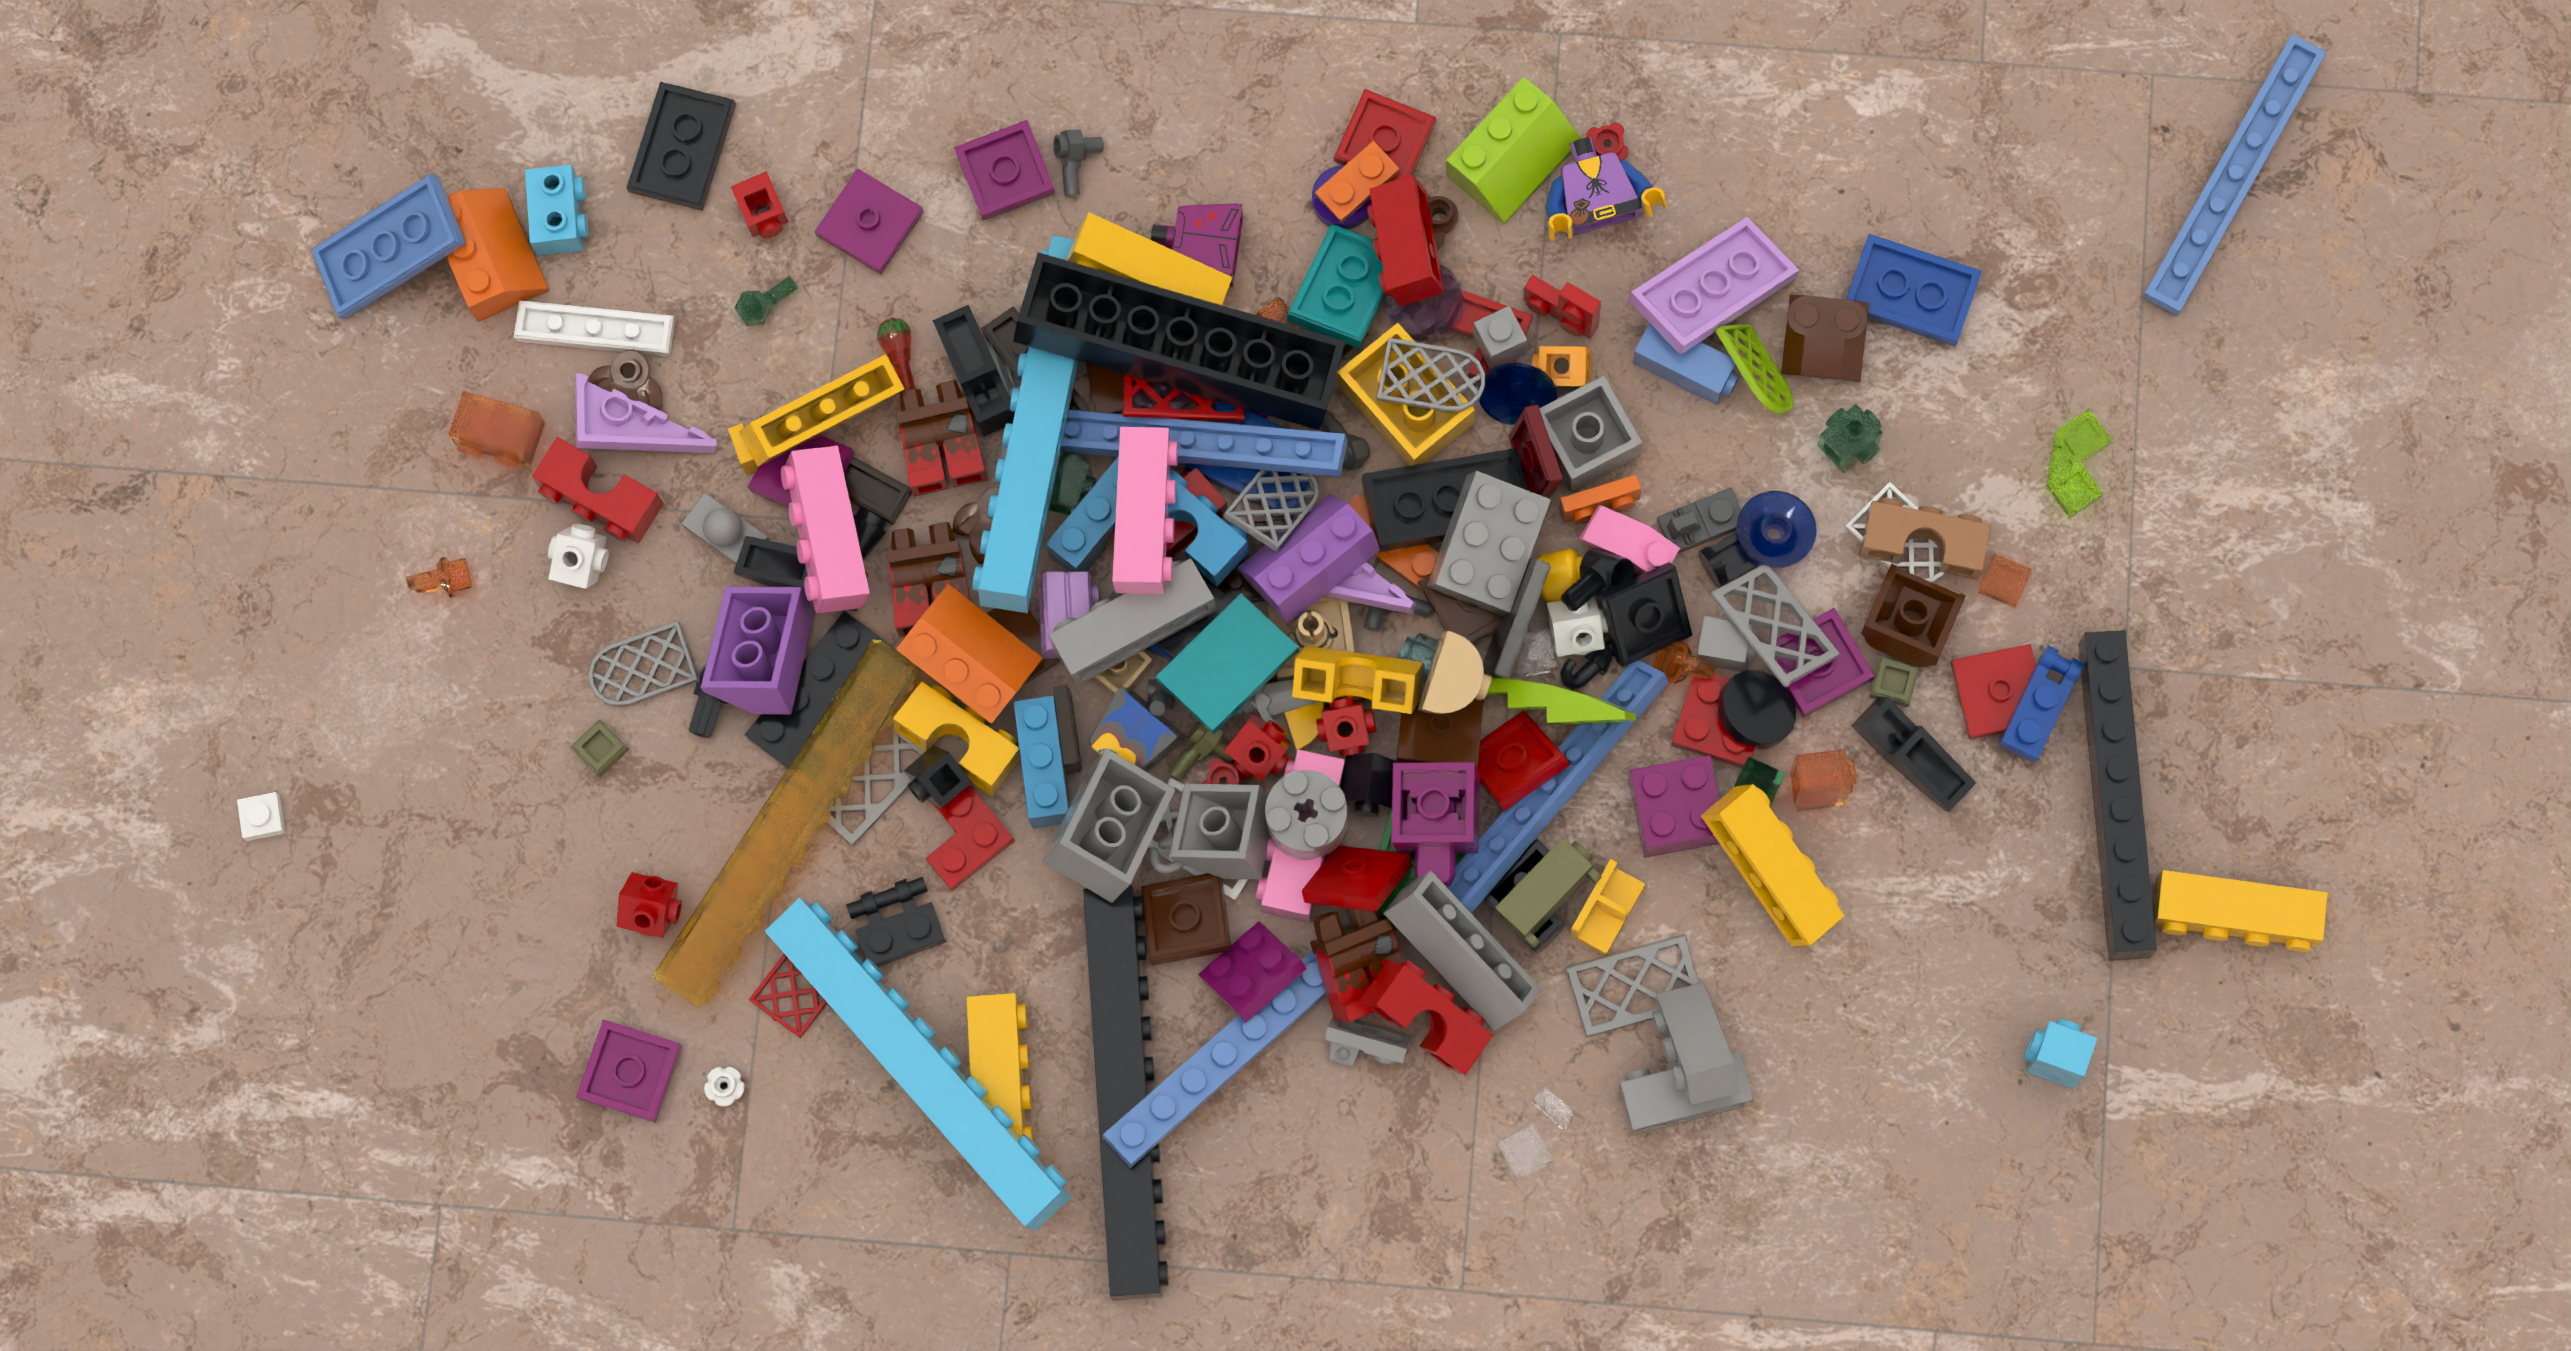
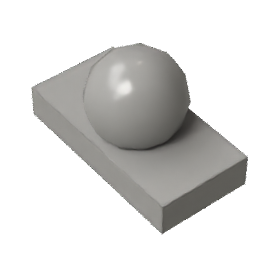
(720, 527)

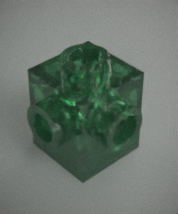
(1851, 437)

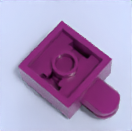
(1436, 814)

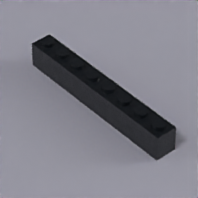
(2117, 796)

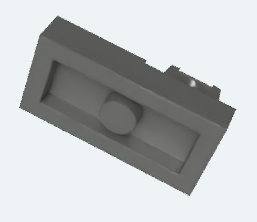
(1701, 520)

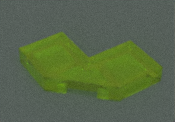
(2067, 477)

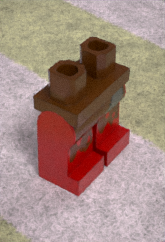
(937, 427)
(921, 569)
(1352, 958)

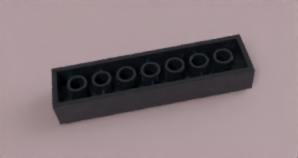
(1178, 341)

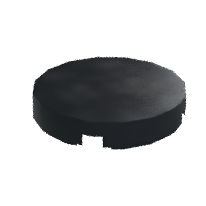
(1756, 709)

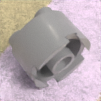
(1296, 794)

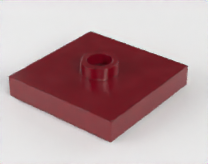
(1536, 453)

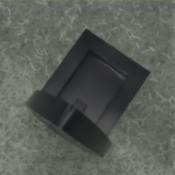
(1726, 561)

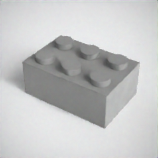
(1488, 543)
(1109, 825)

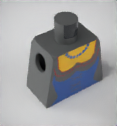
(1134, 732)

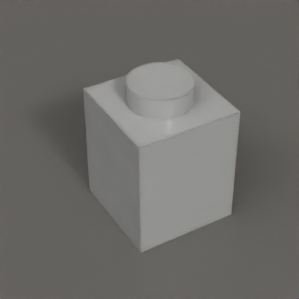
(1500, 338)
(1723, 645)

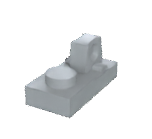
(1351, 1037)

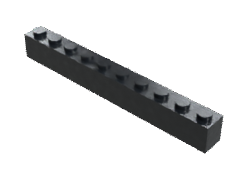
(1121, 1083)

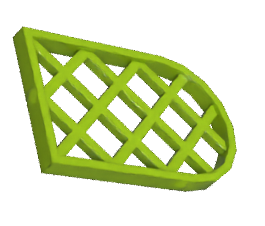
(1764, 361)

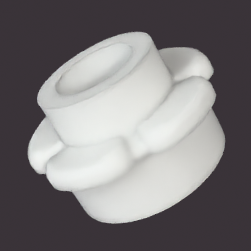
(731, 1093)

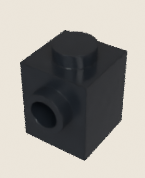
(936, 777)
(1368, 783)

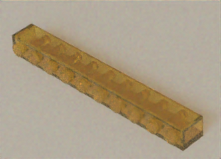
(786, 823)

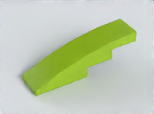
(1561, 703)

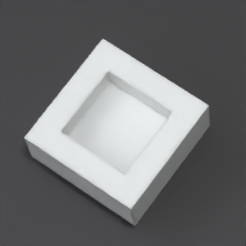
(261, 816)

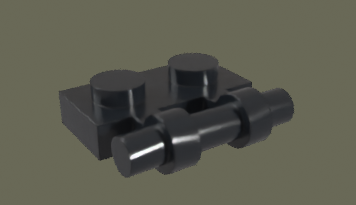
(900, 934)

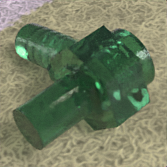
(755, 307)

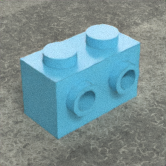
(555, 210)
(2060, 1053)

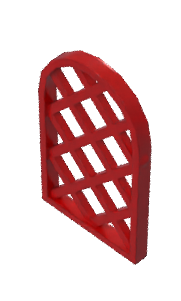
(776, 1016)

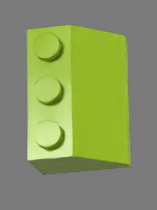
(1512, 151)

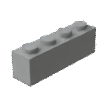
(1130, 623)
(1462, 950)

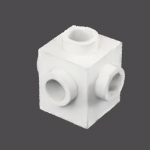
(577, 556)
(1578, 630)

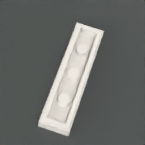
(594, 328)

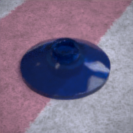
(1513, 388)
(1780, 512)

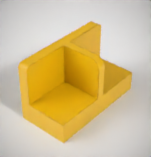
(1607, 909)

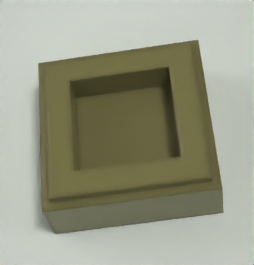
(1894, 680)
(599, 748)

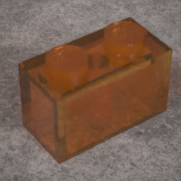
(496, 430)
(1822, 779)

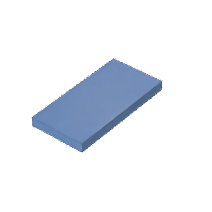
(388, 246)

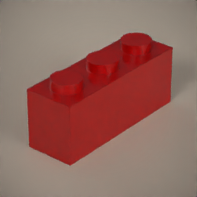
(1405, 241)

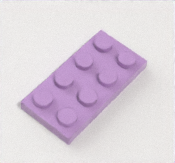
(1713, 285)

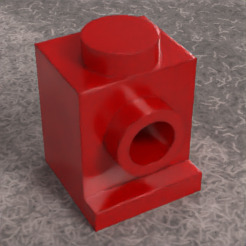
(758, 194)

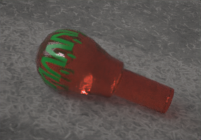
(895, 340)

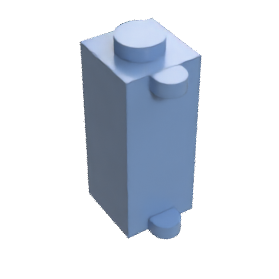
(1698, 370)

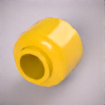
(1562, 573)

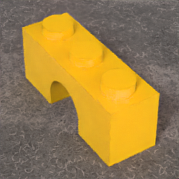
(1333, 673)
(933, 715)

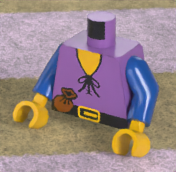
(1597, 192)

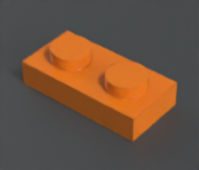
(1350, 186)
(1614, 495)

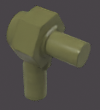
(1202, 744)

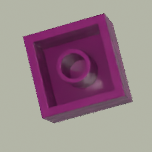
(1670, 805)

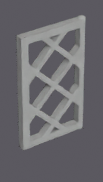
(1784, 598)
(874, 811)
(1607, 963)

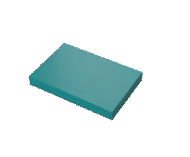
(1340, 288)
(1227, 663)

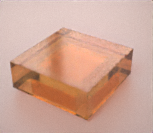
(2004, 580)

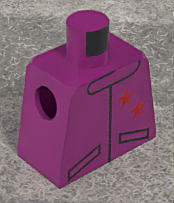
(1205, 234)

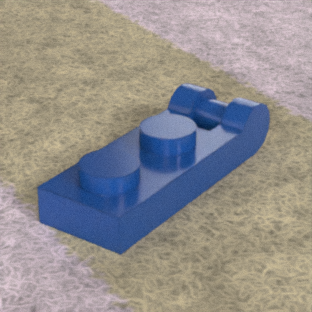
(2040, 705)

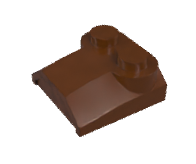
(1825, 337)
(1911, 618)

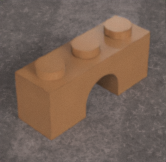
(1959, 540)

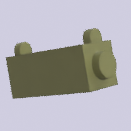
(1545, 889)

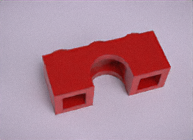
(625, 509)
(1453, 1035)

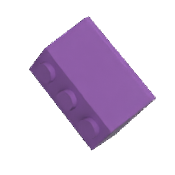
(1313, 558)
(759, 648)

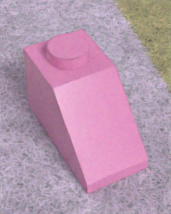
(1628, 539)

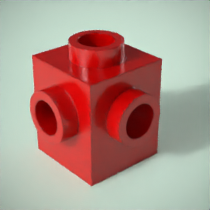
(1351, 711)
(1255, 735)
(648, 905)

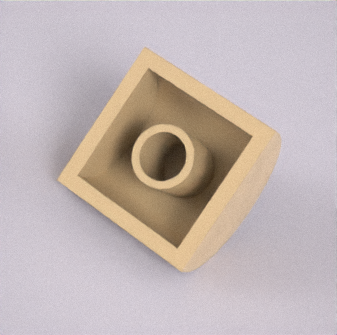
(1454, 676)

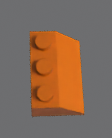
(497, 260)
(969, 653)

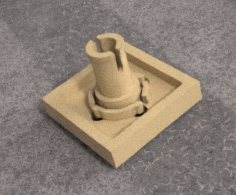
(1312, 629)

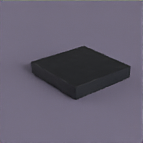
(1645, 614)

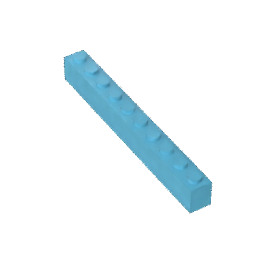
(1026, 473)
(919, 1064)

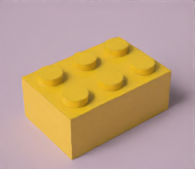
(1410, 430)

